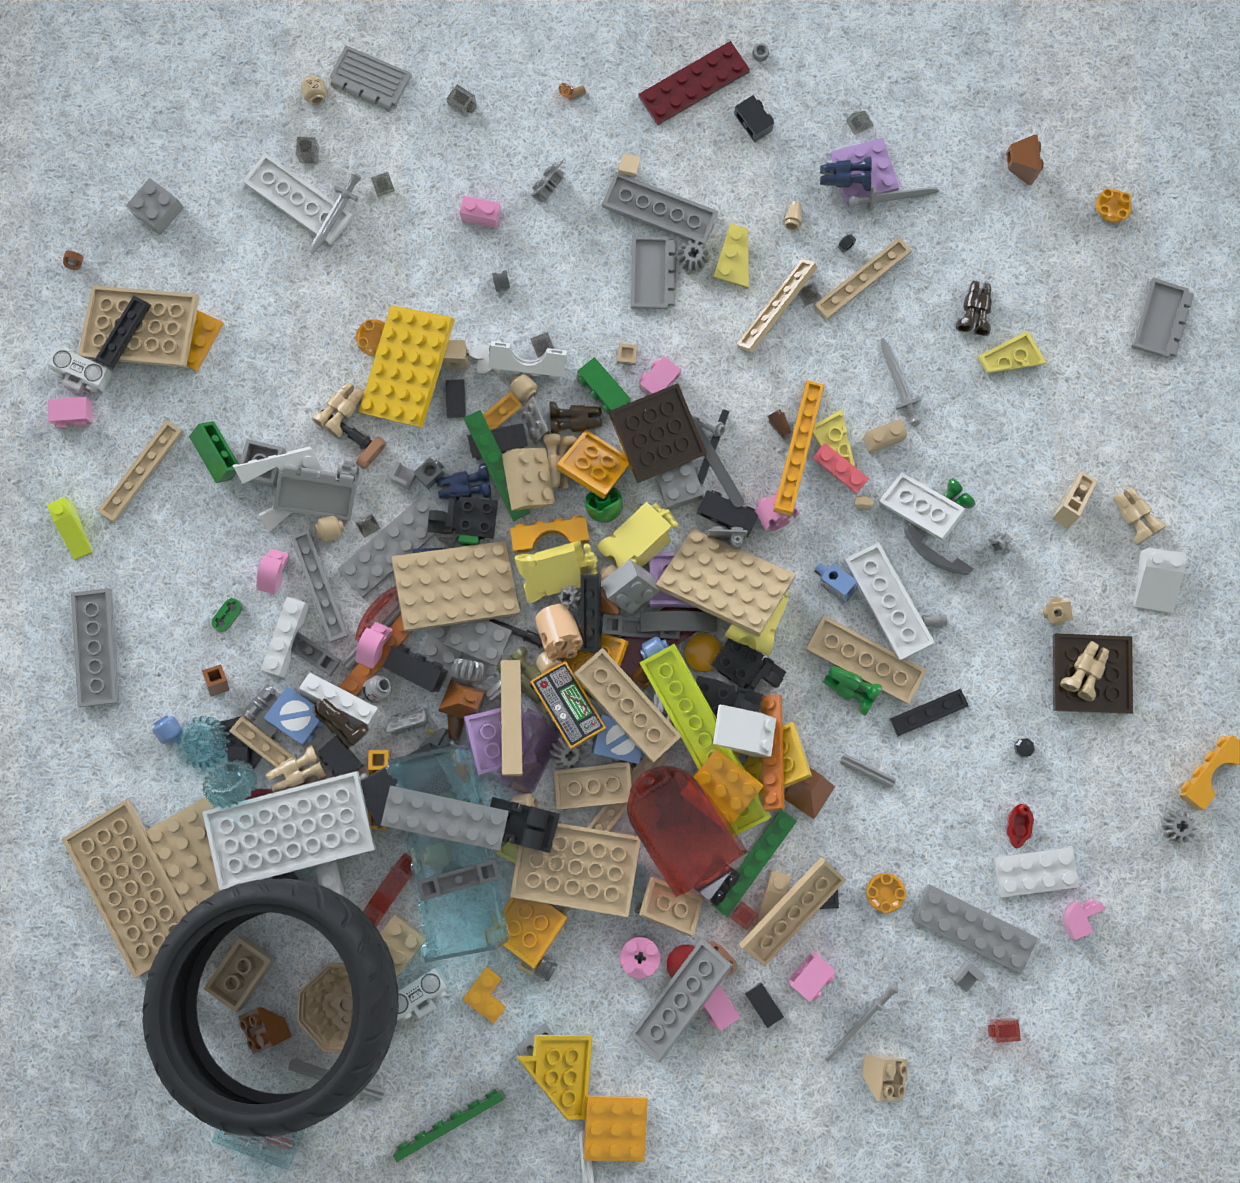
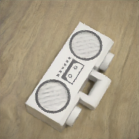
(86, 371)
(424, 988)

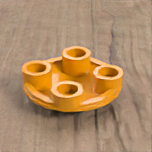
(1114, 205)
(369, 336)
(702, 651)
(886, 892)

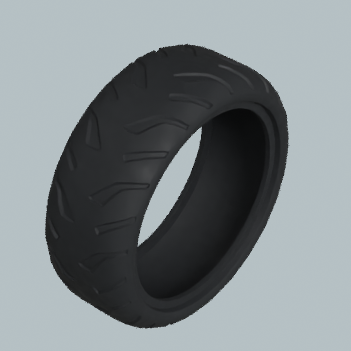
(172, 1017)

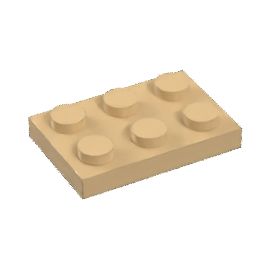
(667, 910)

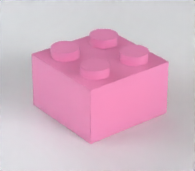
(812, 976)

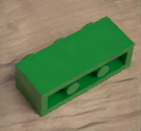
(602, 386)
(214, 451)

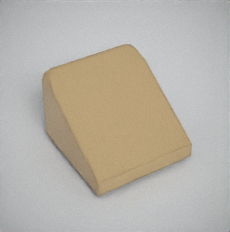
(629, 164)

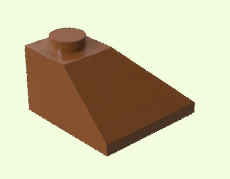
(462, 700)
(809, 794)

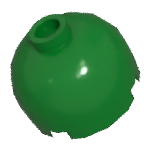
(604, 509)

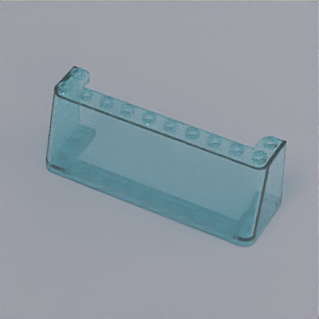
(467, 918)

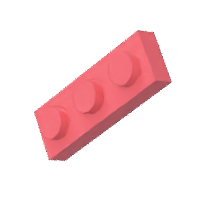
(840, 468)

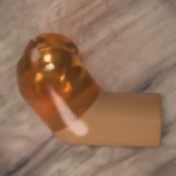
(570, 92)

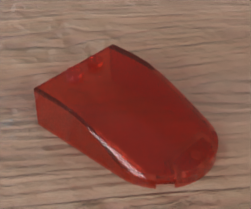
(681, 827)

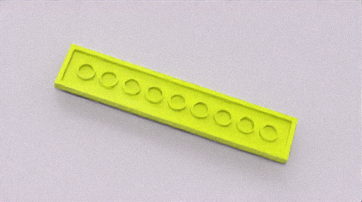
(694, 719)

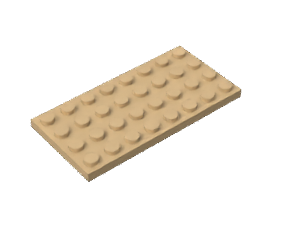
(127, 883)

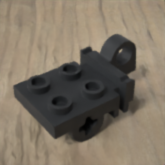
(465, 517)
(746, 666)
(721, 693)
(528, 825)

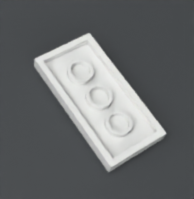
(922, 506)
(1036, 872)

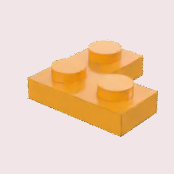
(480, 995)

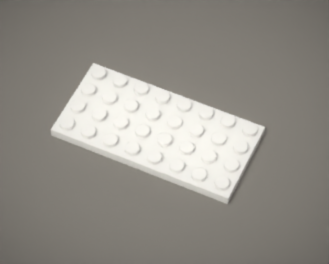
(289, 830)

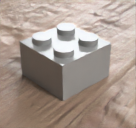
(154, 206)
(258, 450)
(679, 486)
(630, 586)

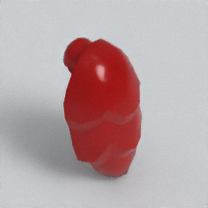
(1019, 825)

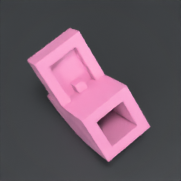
(270, 571)
(371, 644)
(1076, 918)

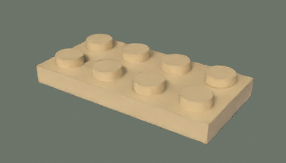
(593, 786)

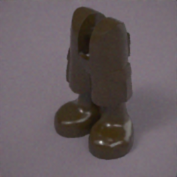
(979, 304)
(579, 418)
(337, 723)

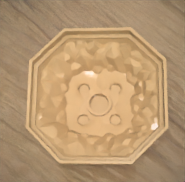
(327, 1007)

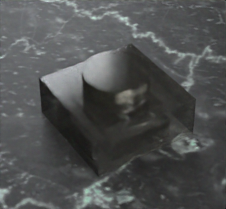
(382, 184)
(541, 343)

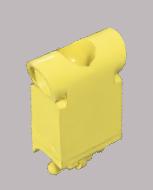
(639, 536)
(555, 568)
(765, 642)

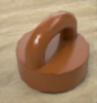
(72, 257)

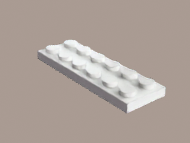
(294, 196)
(889, 601)

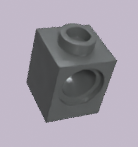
(429, 481)

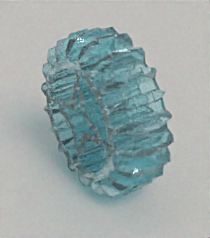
(203, 756)
(229, 783)

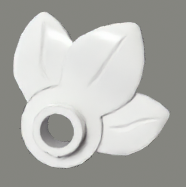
(482, 353)

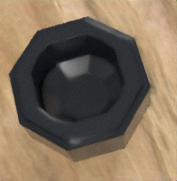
(846, 243)
(1024, 747)

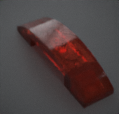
(374, 609)
(389, 890)

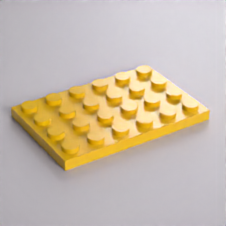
(406, 366)

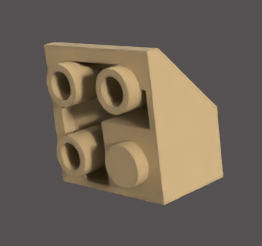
(885, 1076)

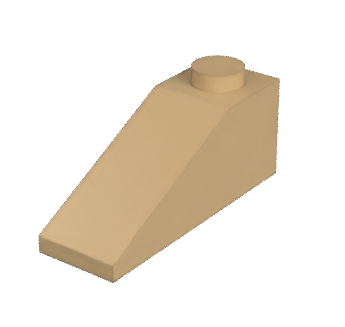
(1074, 500)
(775, 890)

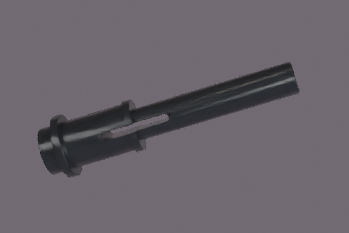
(353, 434)
(528, 636)

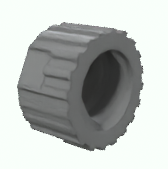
(763, 47)

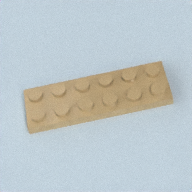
(865, 658)
(627, 705)
(792, 911)

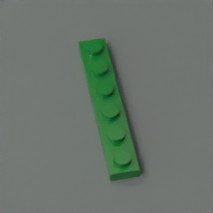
(492, 457)
(757, 859)
(441, 1128)

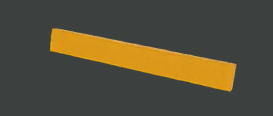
(798, 448)

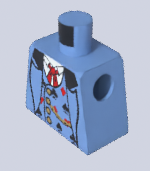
(842, 587)

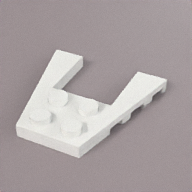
(300, 458)

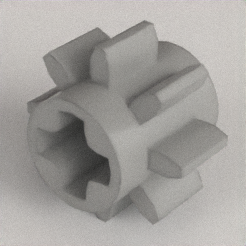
(348, 468)
(1000, 543)
(570, 597)

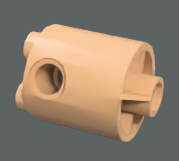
(558, 632)

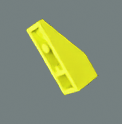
(70, 527)

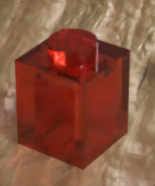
(743, 915)
(1004, 1030)

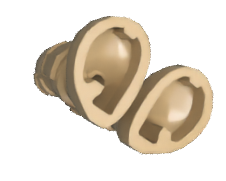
(343, 404)
(554, 442)
(1133, 509)
(1091, 667)
(292, 774)

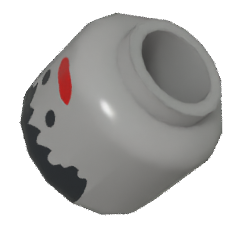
(377, 688)

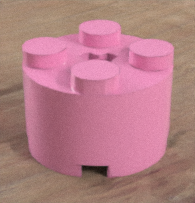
(771, 519)
(648, 965)

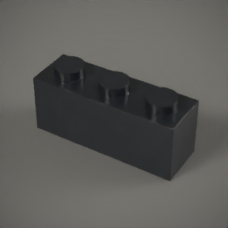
(506, 438)
(722, 512)
(415, 668)

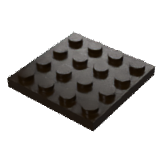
(657, 433)
(1114, 688)

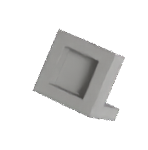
(402, 475)
(967, 976)

